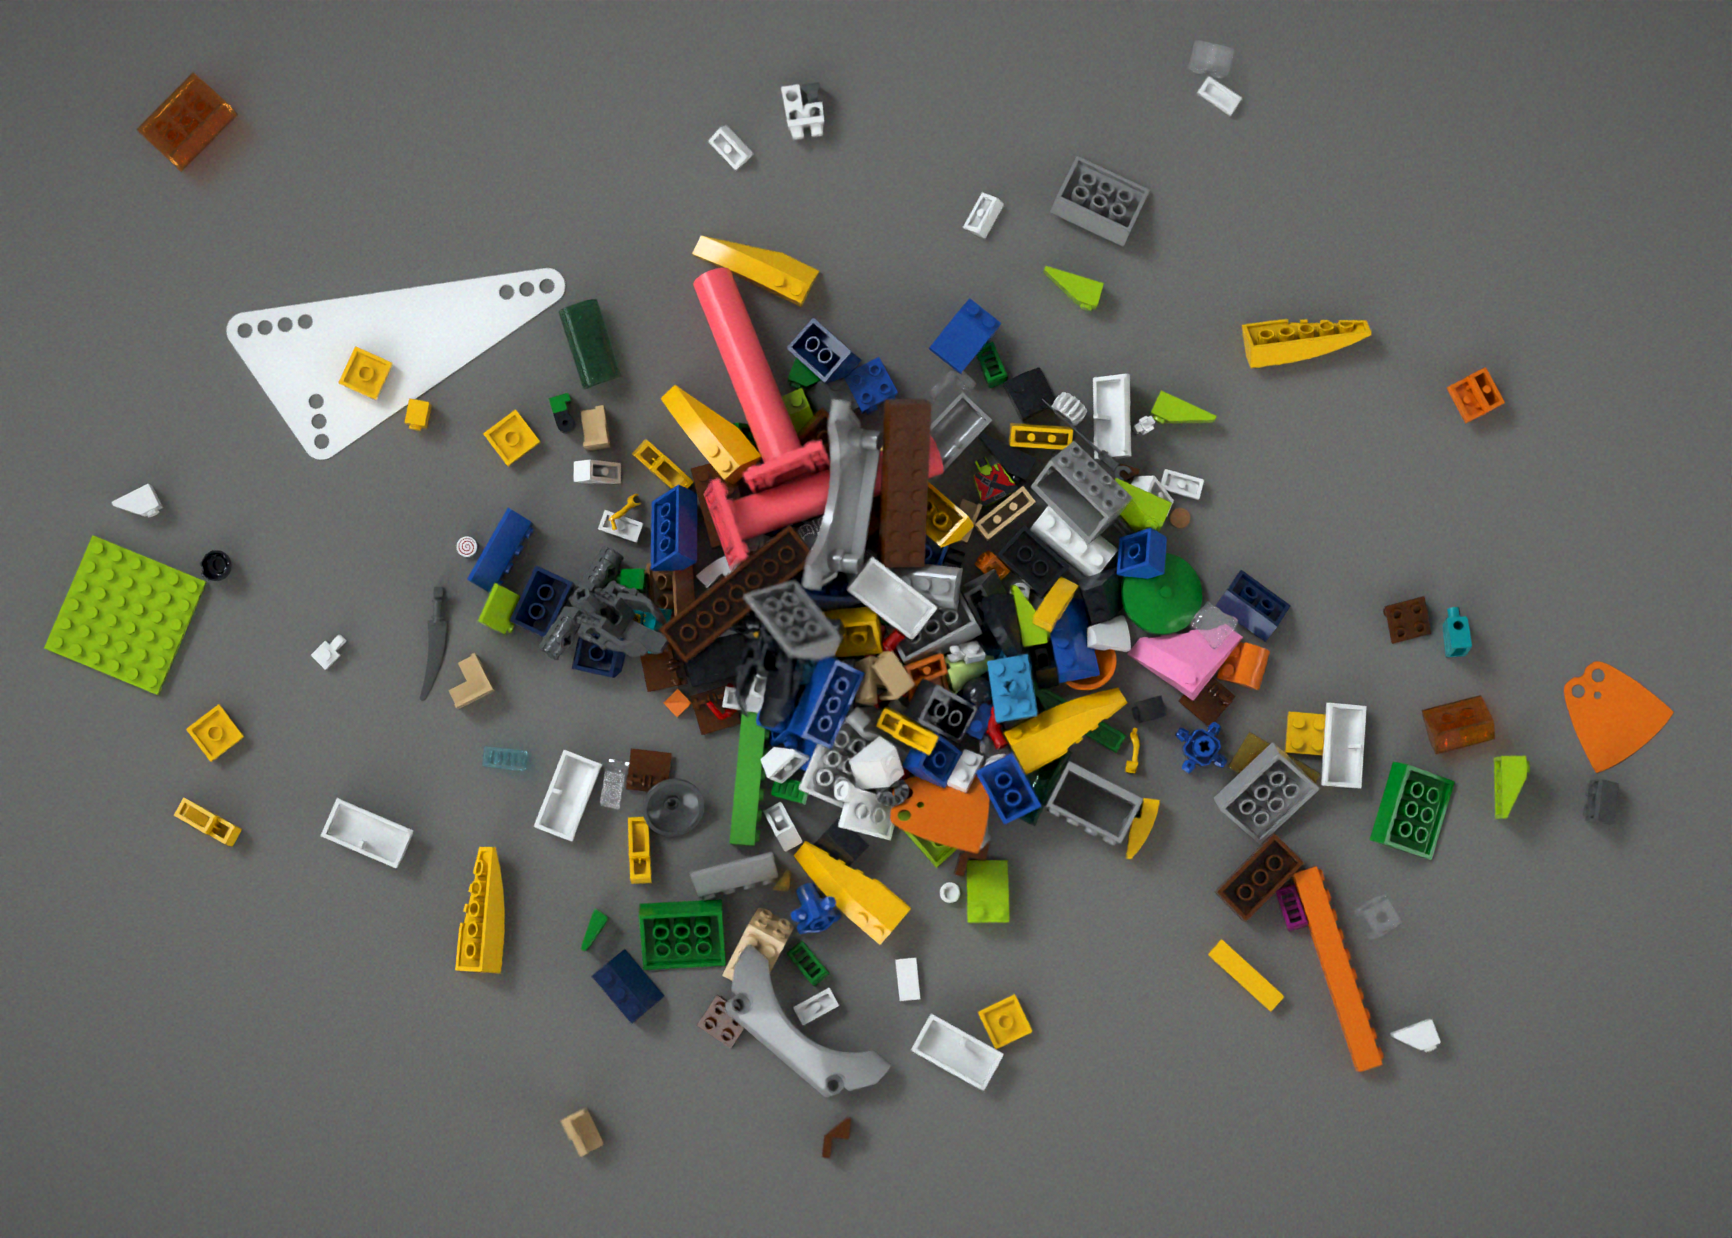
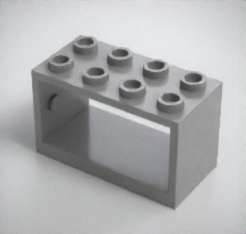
(1081, 492)
(1104, 785)

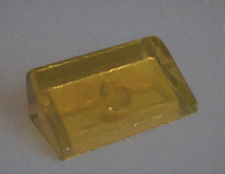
(784, 882)

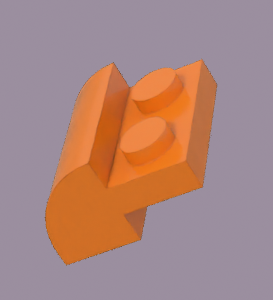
(1475, 395)
(1245, 666)
(931, 669)

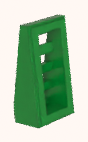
(994, 377)
(789, 791)
(596, 924)
(820, 976)

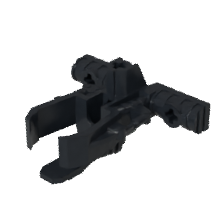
(775, 665)

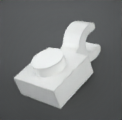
(1144, 426)
(969, 652)
(327, 653)

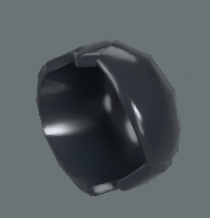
(215, 565)
(978, 691)

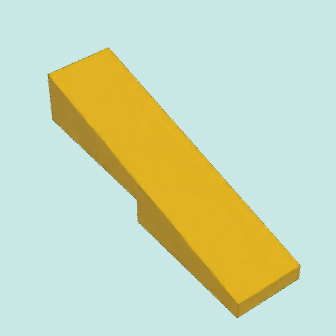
(1246, 975)

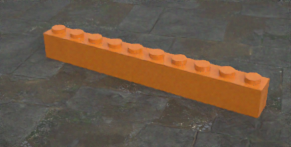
(1337, 970)

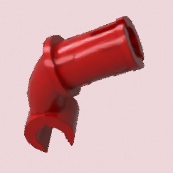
(892, 641)
(995, 732)

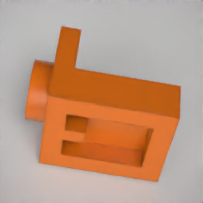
(988, 561)

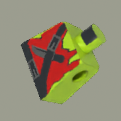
(992, 483)

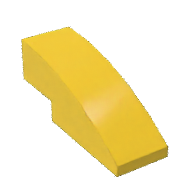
(661, 465)
(1055, 604)
(907, 730)
(208, 822)
(1141, 826)
(639, 850)

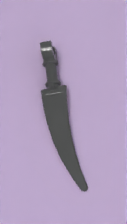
(1102, 455)
(436, 642)

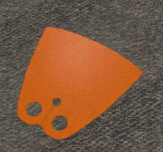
(1617, 721)
(947, 814)

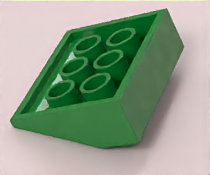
(1412, 810)
(682, 934)

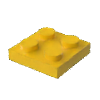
(365, 373)
(511, 438)
(215, 733)
(1305, 733)
(1005, 1021)

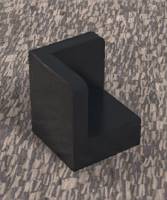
(988, 641)

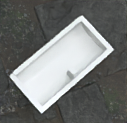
(1112, 415)
(1066, 542)
(891, 598)
(1343, 745)
(567, 795)
(367, 833)
(957, 1052)

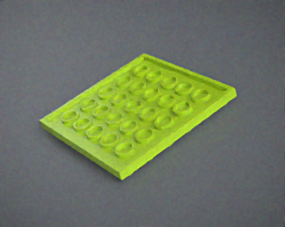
(125, 615)

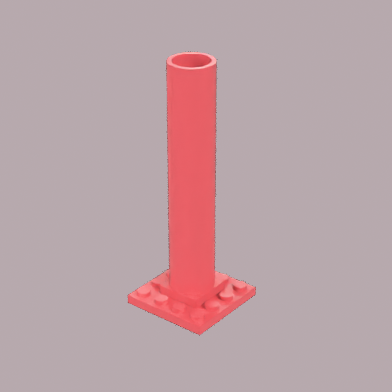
(755, 387)
(778, 507)

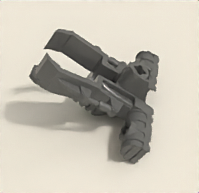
(605, 614)

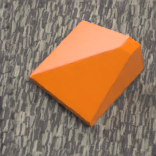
(677, 703)

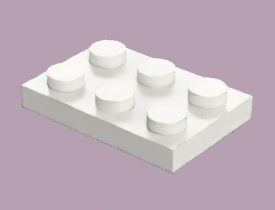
(867, 815)

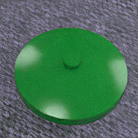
(1165, 601)

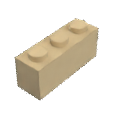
(1004, 514)

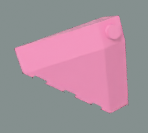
(1183, 658)

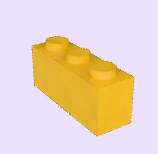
(1040, 436)

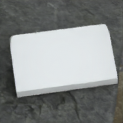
(730, 147)
(983, 215)

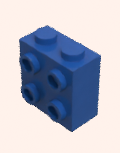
(871, 386)

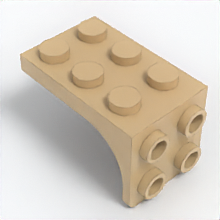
(766, 934)

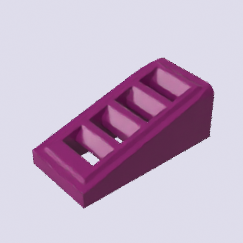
(1296, 925)

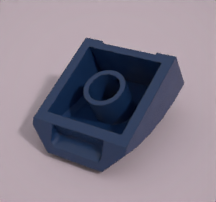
(598, 661)

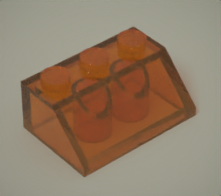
(1458, 724)

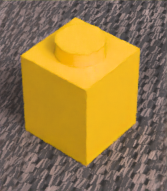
(418, 414)

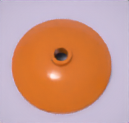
(1107, 665)

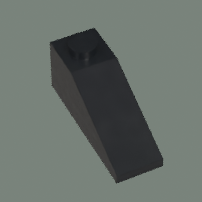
(1014, 462)
(1002, 620)

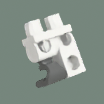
(800, 115)

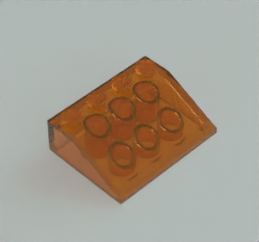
(187, 121)

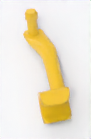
(631, 504)
(1131, 766)

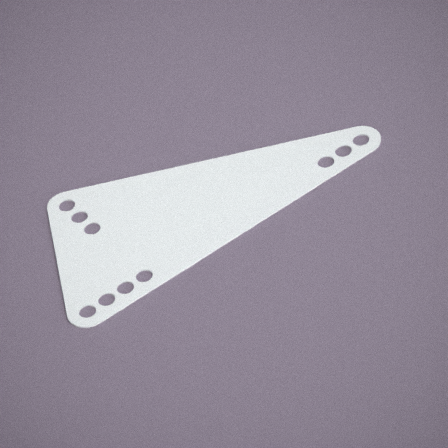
(418, 329)

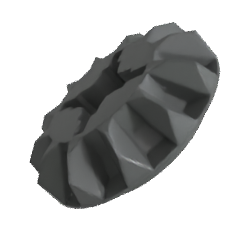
(886, 798)

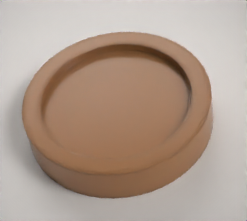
(1179, 518)

